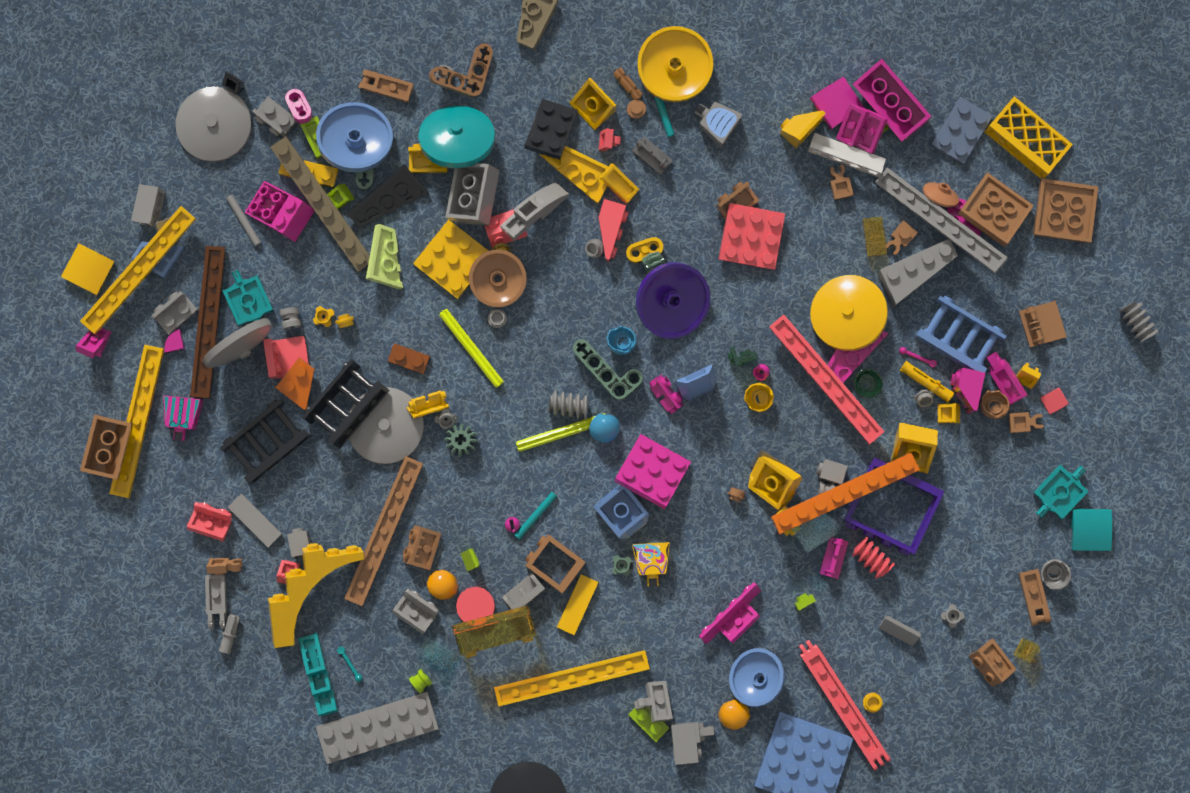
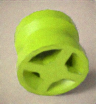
(420, 681)

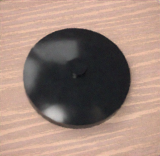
(528, 778)

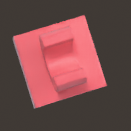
(607, 139)

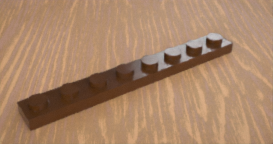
(208, 320)

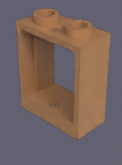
(542, 543)

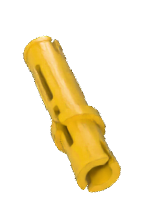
(928, 382)

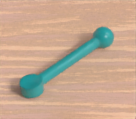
(341, 650)

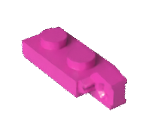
(1005, 378)

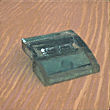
(815, 532)

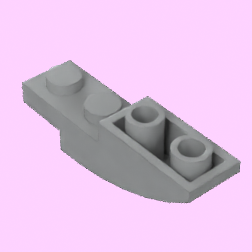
(532, 209)

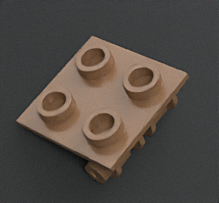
(1042, 324)

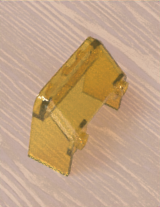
(495, 630)

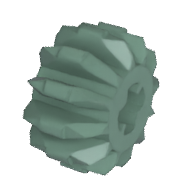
(652, 261)
(456, 435)

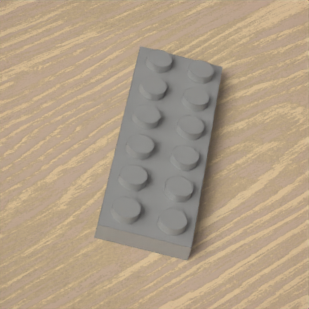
(377, 727)

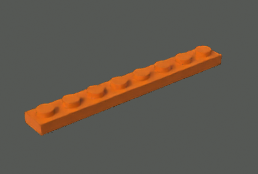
(845, 493)

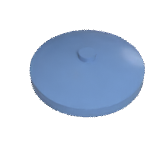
(354, 137)

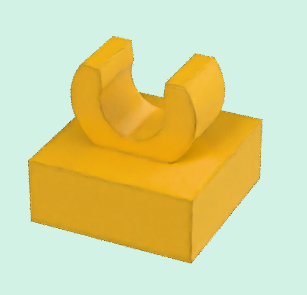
(1028, 376)

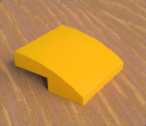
(87, 269)

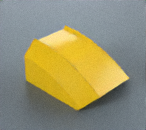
(774, 482)

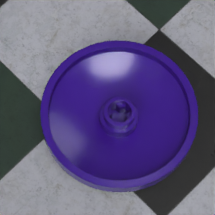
(673, 300)

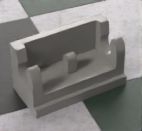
(148, 205)
(523, 592)

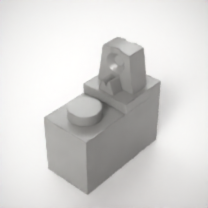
(685, 740)

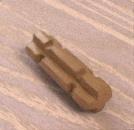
(628, 84)

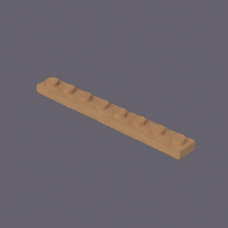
(384, 531)

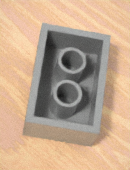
(472, 194)

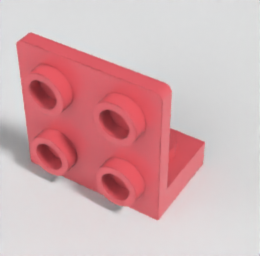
(283, 354)

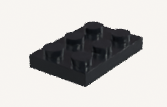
(551, 129)

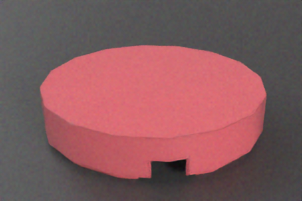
(475, 604)

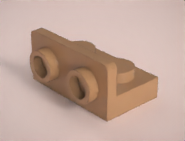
(421, 547)
(992, 663)

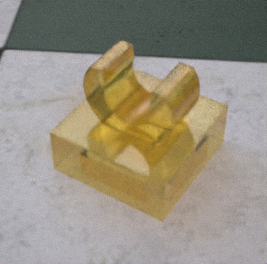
(1026, 650)

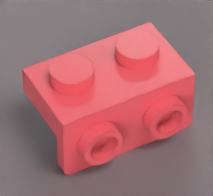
(494, 231)
(210, 521)

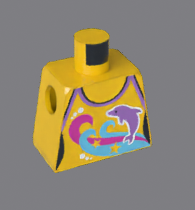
(651, 560)

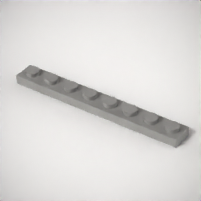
(941, 220)

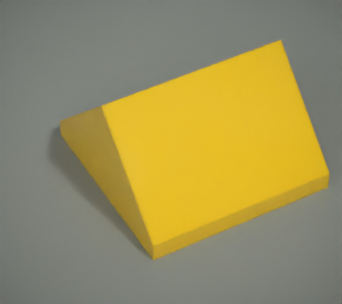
(593, 104)

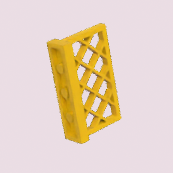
(1022, 151)

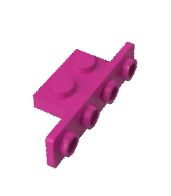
(735, 618)

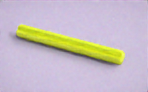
(471, 348)
(553, 435)

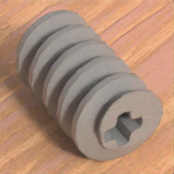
(1138, 321)
(568, 404)

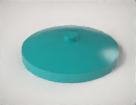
(456, 136)

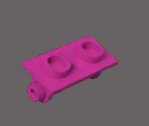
(662, 387)
(833, 557)

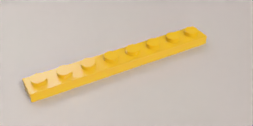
(138, 270)
(138, 416)
(571, 678)

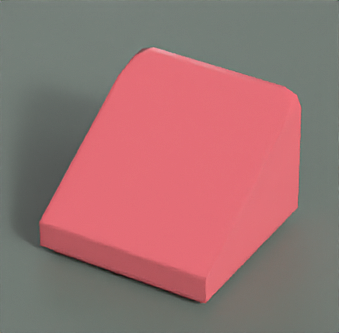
(1054, 400)
(285, 567)

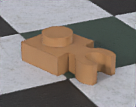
(841, 186)
(902, 236)
(1021, 422)
(221, 565)

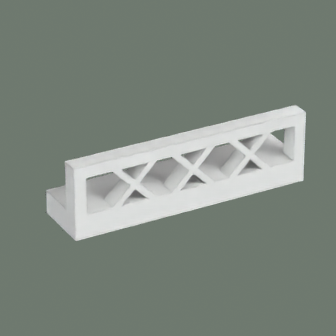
(847, 155)

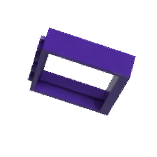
(885, 539)

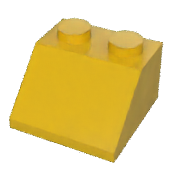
(918, 441)

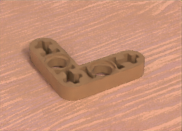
(471, 77)

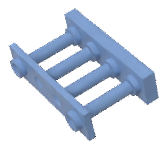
(943, 345)

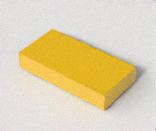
(619, 183)

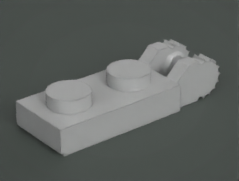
(216, 599)

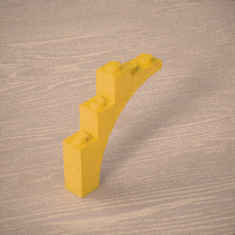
(299, 582)

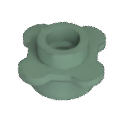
(625, 569)

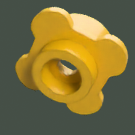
(320, 311)

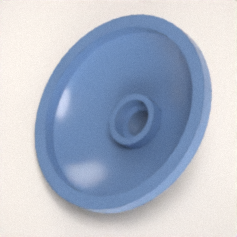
(746, 676)

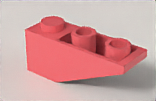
(610, 221)

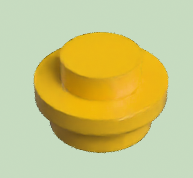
(344, 320)
(872, 702)

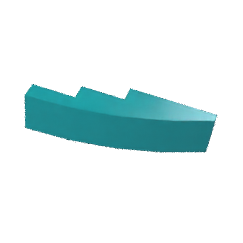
(318, 674)

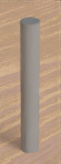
(243, 220)

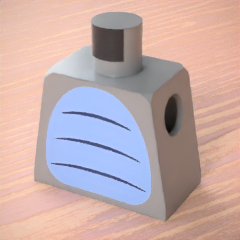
(718, 121)

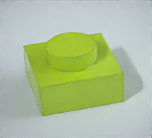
(803, 601)

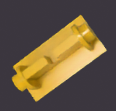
(419, 406)

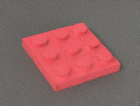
(751, 236)

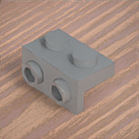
(415, 611)

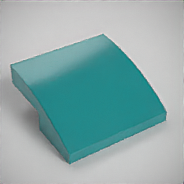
(1091, 529)

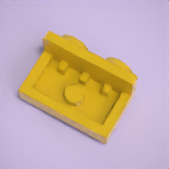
(420, 164)

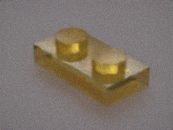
(874, 236)

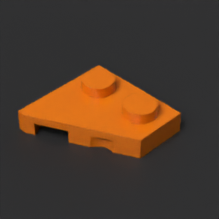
(297, 383)

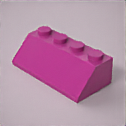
(892, 100)

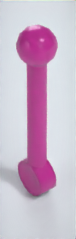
(932, 363)

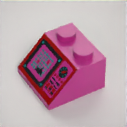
(967, 388)

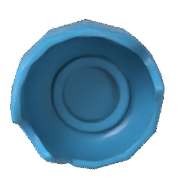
(626, 345)
(604, 428)

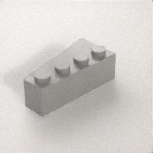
(910, 273)

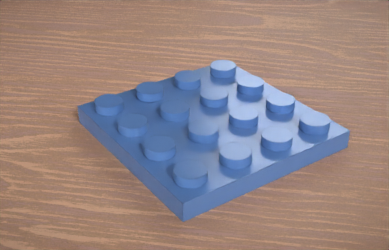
(803, 757)

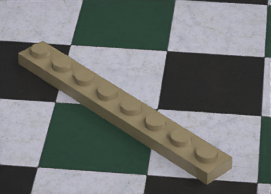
(321, 203)

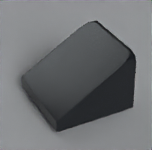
(233, 83)

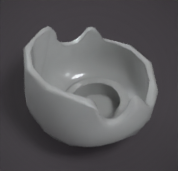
(1058, 568)

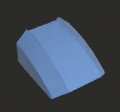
(697, 383)
(622, 512)

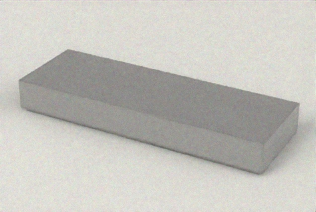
(255, 520)

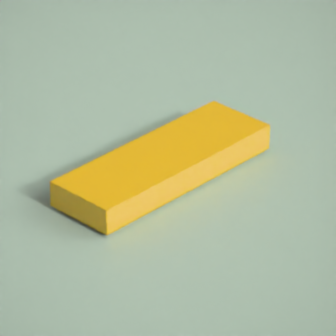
(577, 604)

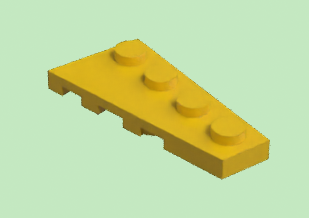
(581, 171)

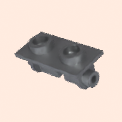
(652, 155)

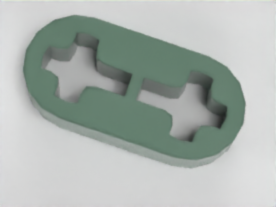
(370, 177)

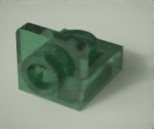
(744, 358)

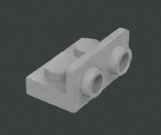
(275, 117)
(174, 312)

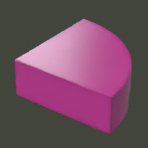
(174, 342)

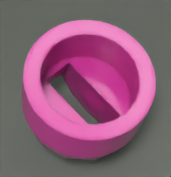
(758, 375)
(516, 522)

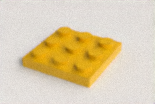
(450, 258)

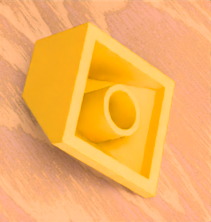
(800, 127)

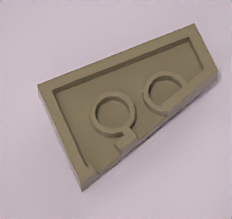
(534, 21)

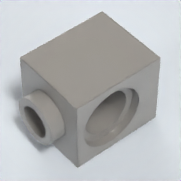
(831, 471)
(297, 540)

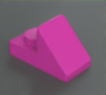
(93, 344)

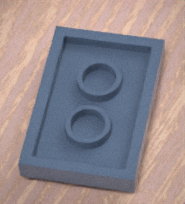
(961, 130)

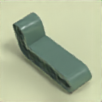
(605, 368)

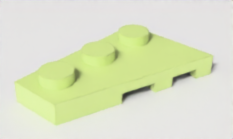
(383, 261)

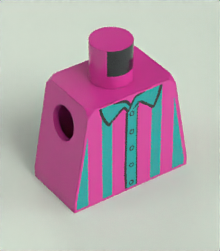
(181, 414)

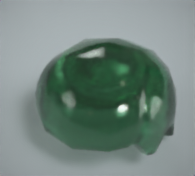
(868, 376)

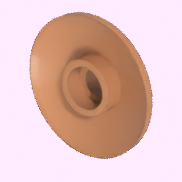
(941, 194)

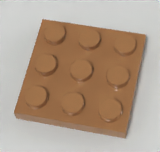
(995, 209)
(1065, 211)

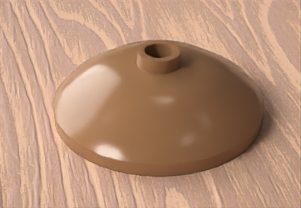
(492, 264)

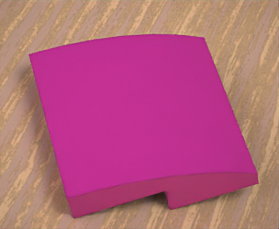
(835, 101)
(861, 128)

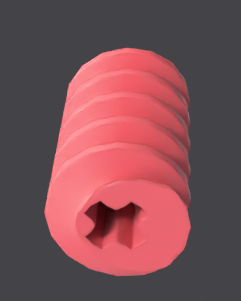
(872, 558)

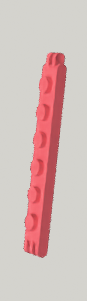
(843, 705)

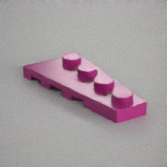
(845, 362)

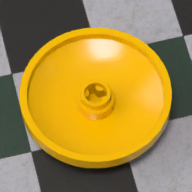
(675, 64)
(849, 313)

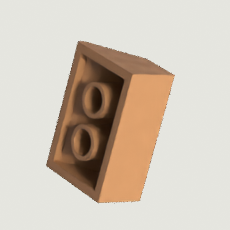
(106, 447)

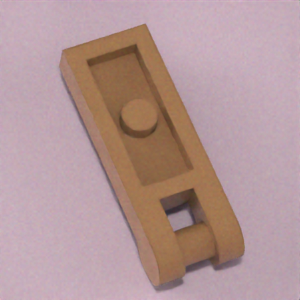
(386, 86)
(1034, 596)

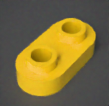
(643, 248)

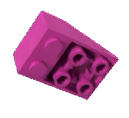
(279, 211)

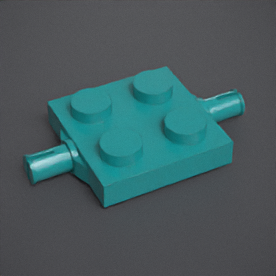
(247, 299)
(1060, 491)

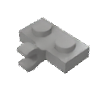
(657, 701)

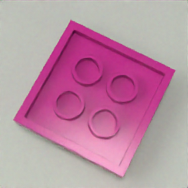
(652, 471)

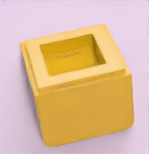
(949, 413)

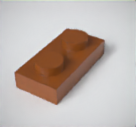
(408, 358)

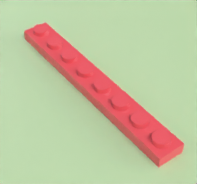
(826, 379)

